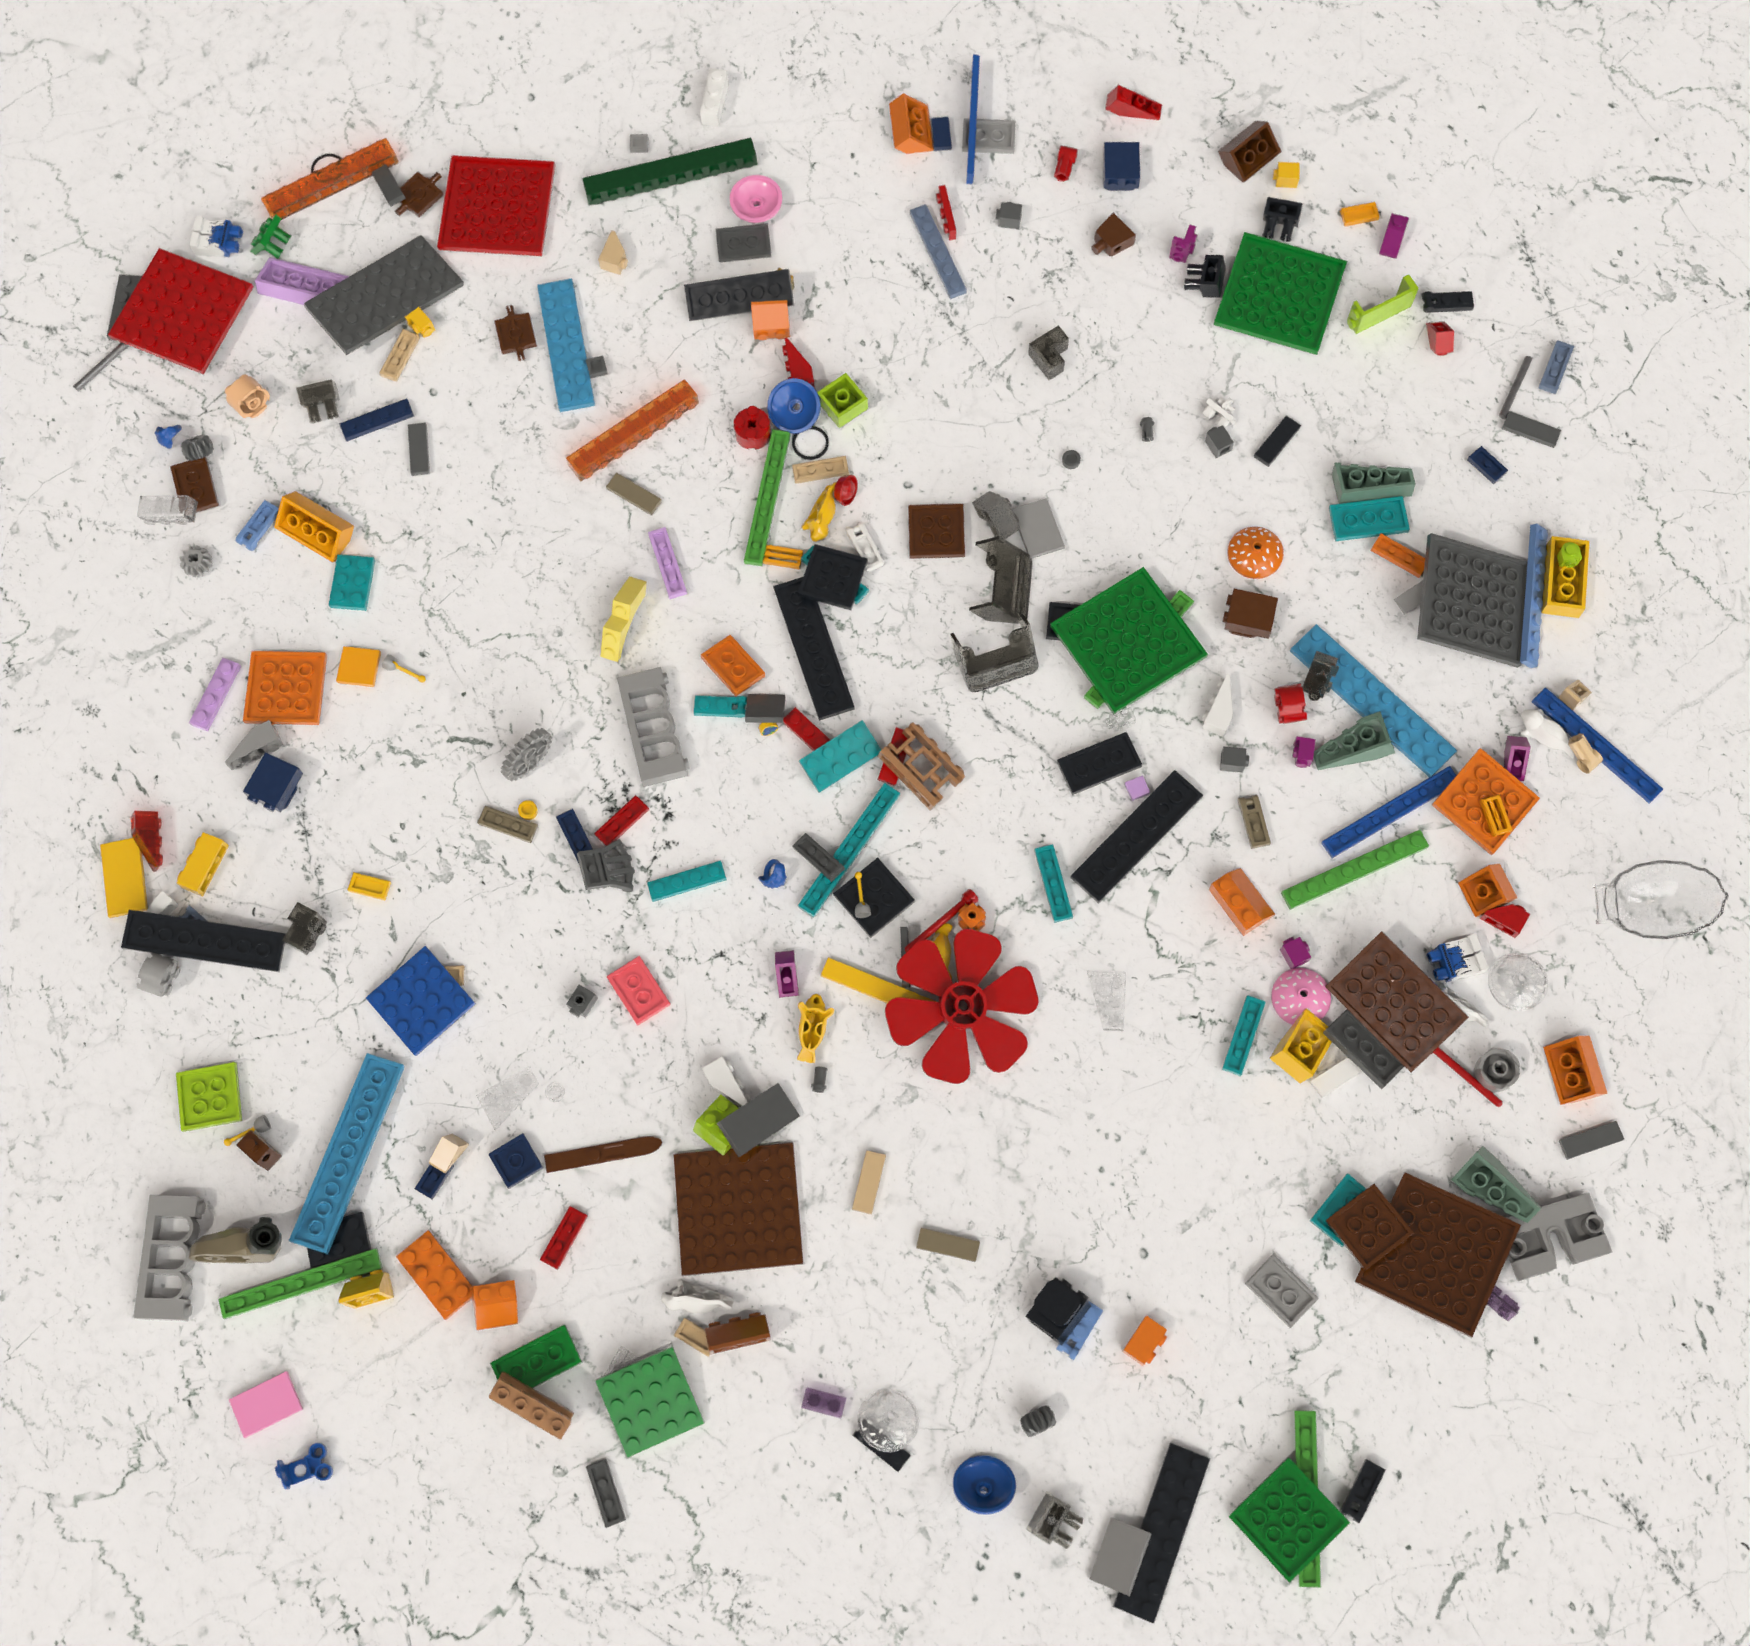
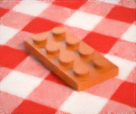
(436, 1274)

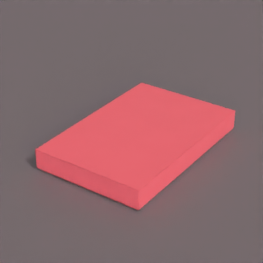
(638, 990)

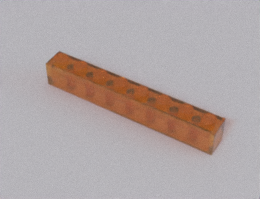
(329, 180)
(632, 430)

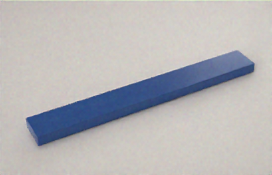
(973, 119)
(1612, 757)
(1388, 813)

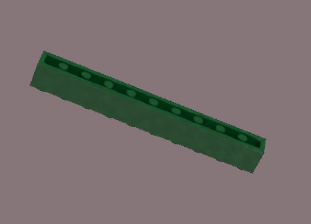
(670, 171)

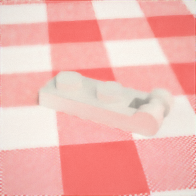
(865, 546)

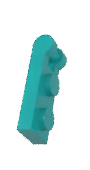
(720, 706)

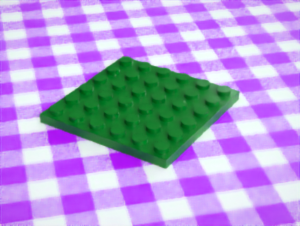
(1280, 293)
(1128, 640)

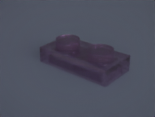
(823, 1402)

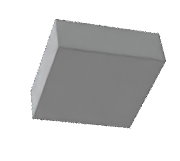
(638, 143)

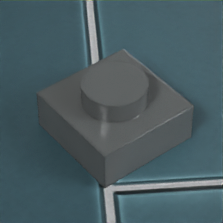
(596, 366)

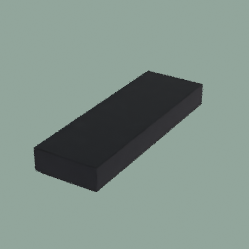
(1277, 441)

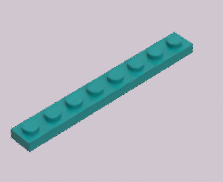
(850, 848)

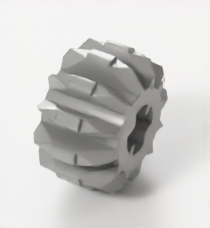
(195, 561)

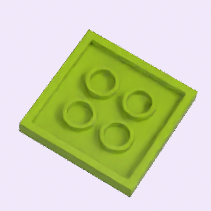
(208, 1097)

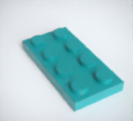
(1369, 518)
(840, 756)

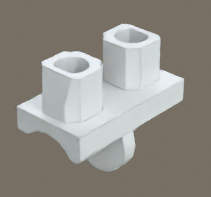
(1213, 408)

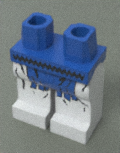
(214, 237)
(1458, 959)

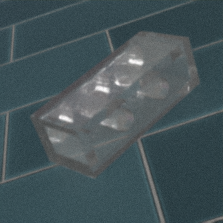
(167, 509)

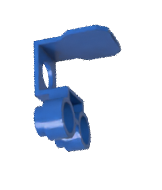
(313, 1467)

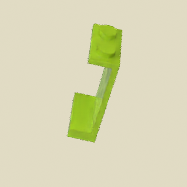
(1362, 320)

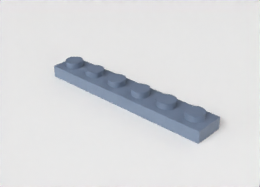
(938, 251)

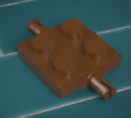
(419, 194)
(515, 333)

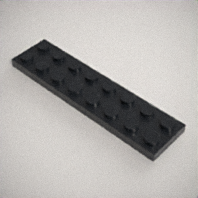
(814, 651)
(1136, 836)
(203, 940)
(1167, 1522)

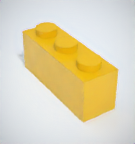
(202, 864)

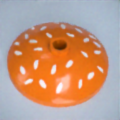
(1251, 561)

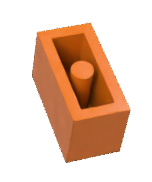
(1145, 1340)

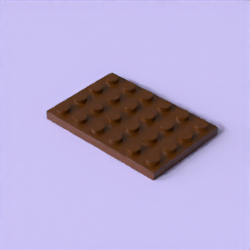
(1397, 1001)

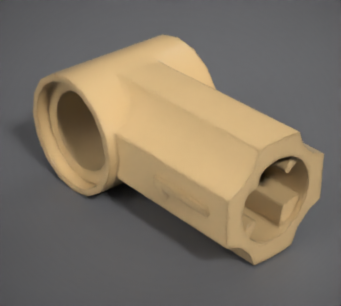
(1587, 757)

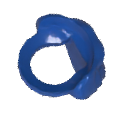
(165, 435)
(778, 876)

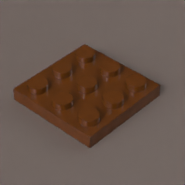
(936, 531)
(1369, 1227)

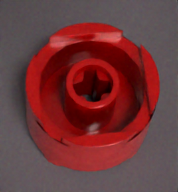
(752, 428)
(1290, 703)

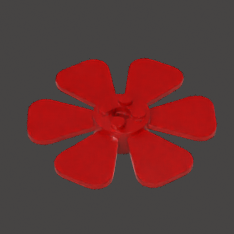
(949, 1054)

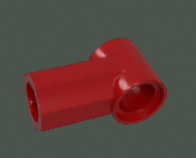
(1066, 159)

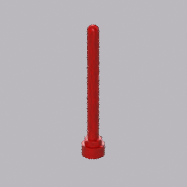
(968, 898)
(1468, 1077)

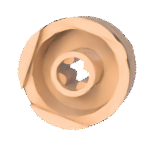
(247, 396)

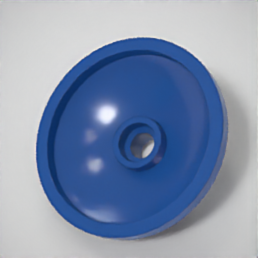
(783, 401)
(987, 1475)

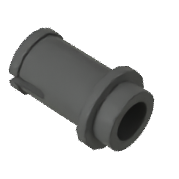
(1147, 429)
(819, 1080)

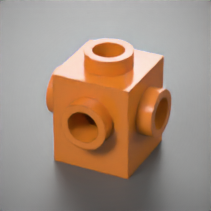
(976, 923)

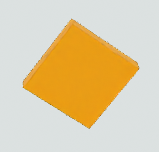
(358, 666)

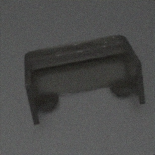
(1010, 584)
(999, 665)

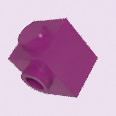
(1295, 952)

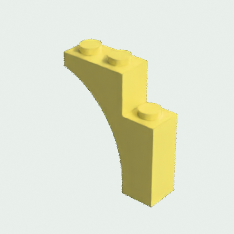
(623, 610)

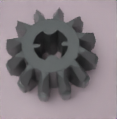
(197, 447)
(1038, 1421)

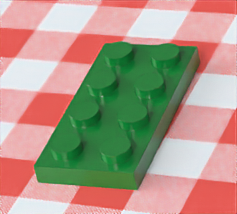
(540, 1358)

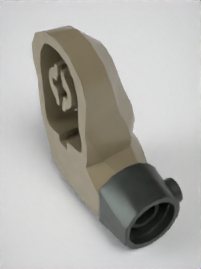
(239, 1244)

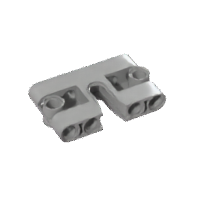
(1570, 1224)

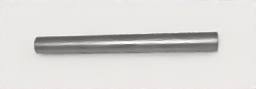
(100, 366)
(1515, 387)

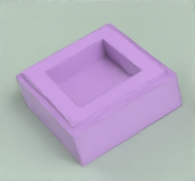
(1137, 788)

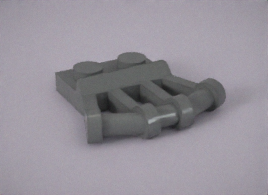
(595, 870)

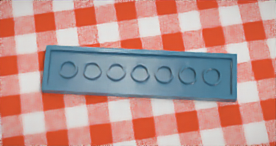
(566, 345)

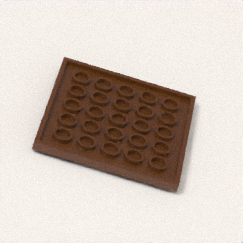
(738, 1210)
(1449, 1259)

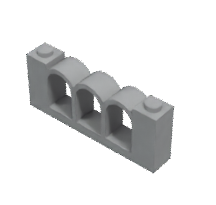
(644, 684)
(178, 1307)

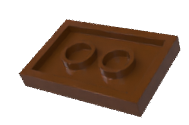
(195, 481)

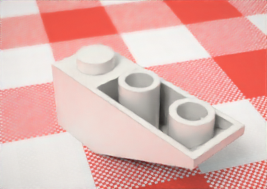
(1221, 712)
(723, 1081)

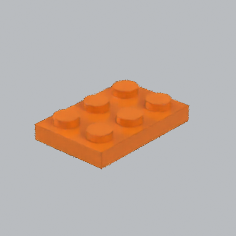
(733, 665)

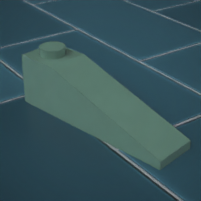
(1361, 743)
(1492, 1182)

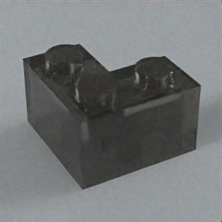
(1046, 352)
(997, 513)
(305, 928)

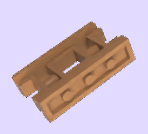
(911, 776)
(531, 1405)

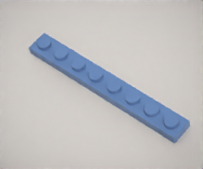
(1533, 596)

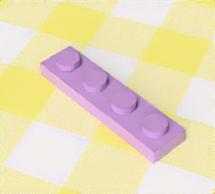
(667, 563)
(215, 694)

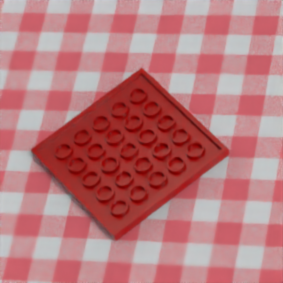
(496, 205)
(181, 311)

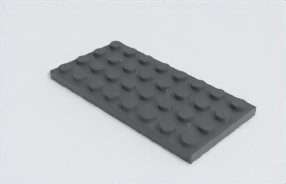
(383, 294)

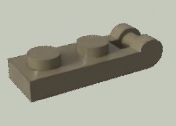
(1254, 822)

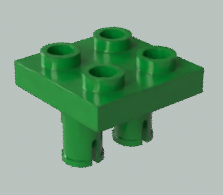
(267, 230)

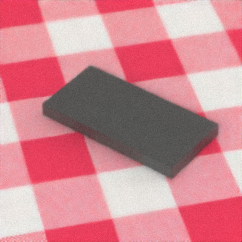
(1363, 1049)
(758, 1119)

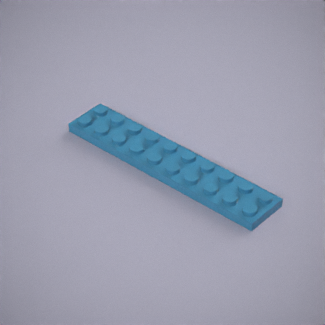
(1369, 695)
(346, 1154)

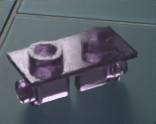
(1504, 1306)

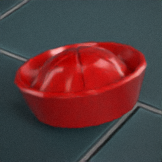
(846, 489)

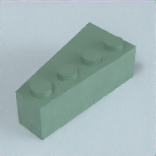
(1371, 483)

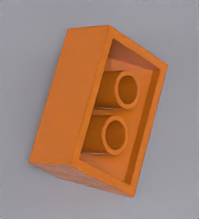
(910, 125)
(1241, 901)
(1575, 1070)

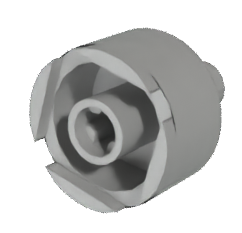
(158, 974)
(1505, 1062)

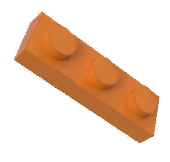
(1399, 555)

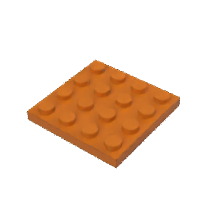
(285, 687)
(1479, 780)

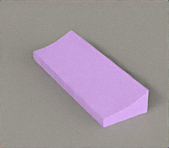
(294, 281)

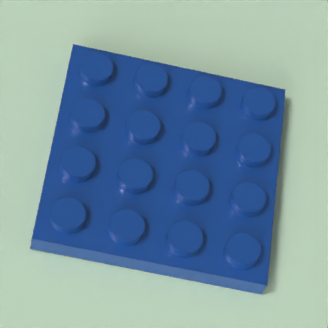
(420, 1000)

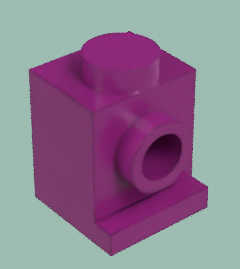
(1303, 751)

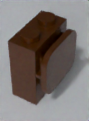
(1249, 614)

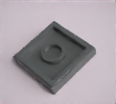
(765, 708)

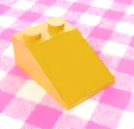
(1302, 1047)
(366, 1290)

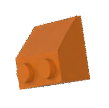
(770, 319)
(1487, 889)
(495, 1305)

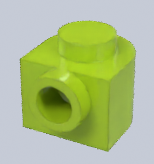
(1569, 555)

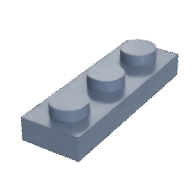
(1556, 367)

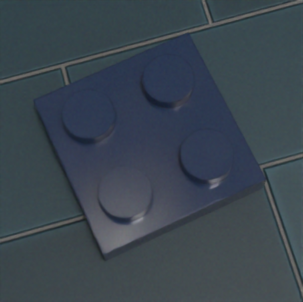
(515, 1161)

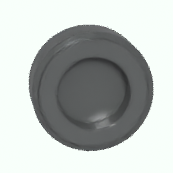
(1071, 459)

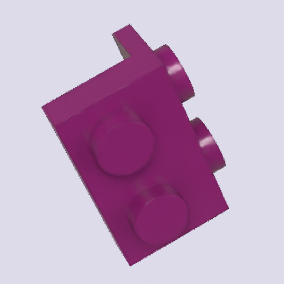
(1183, 247)

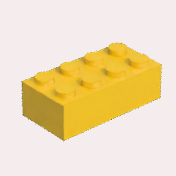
(1563, 586)

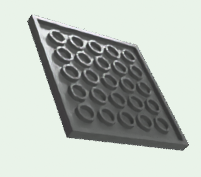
(1472, 600)

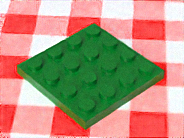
(649, 1401)
(1289, 1520)

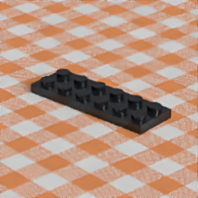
(735, 294)

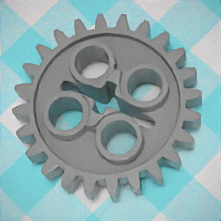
(526, 754)

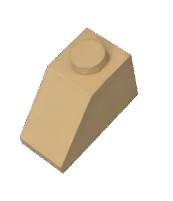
(613, 255)

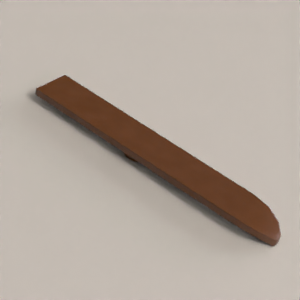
(601, 1153)

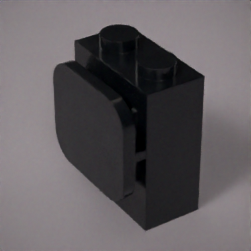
(1058, 1309)

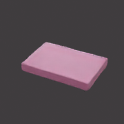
(265, 1404)

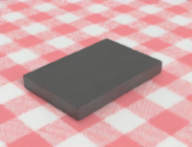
(743, 242)

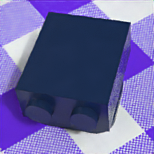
(1121, 166)
(273, 783)

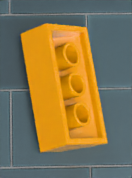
(313, 525)

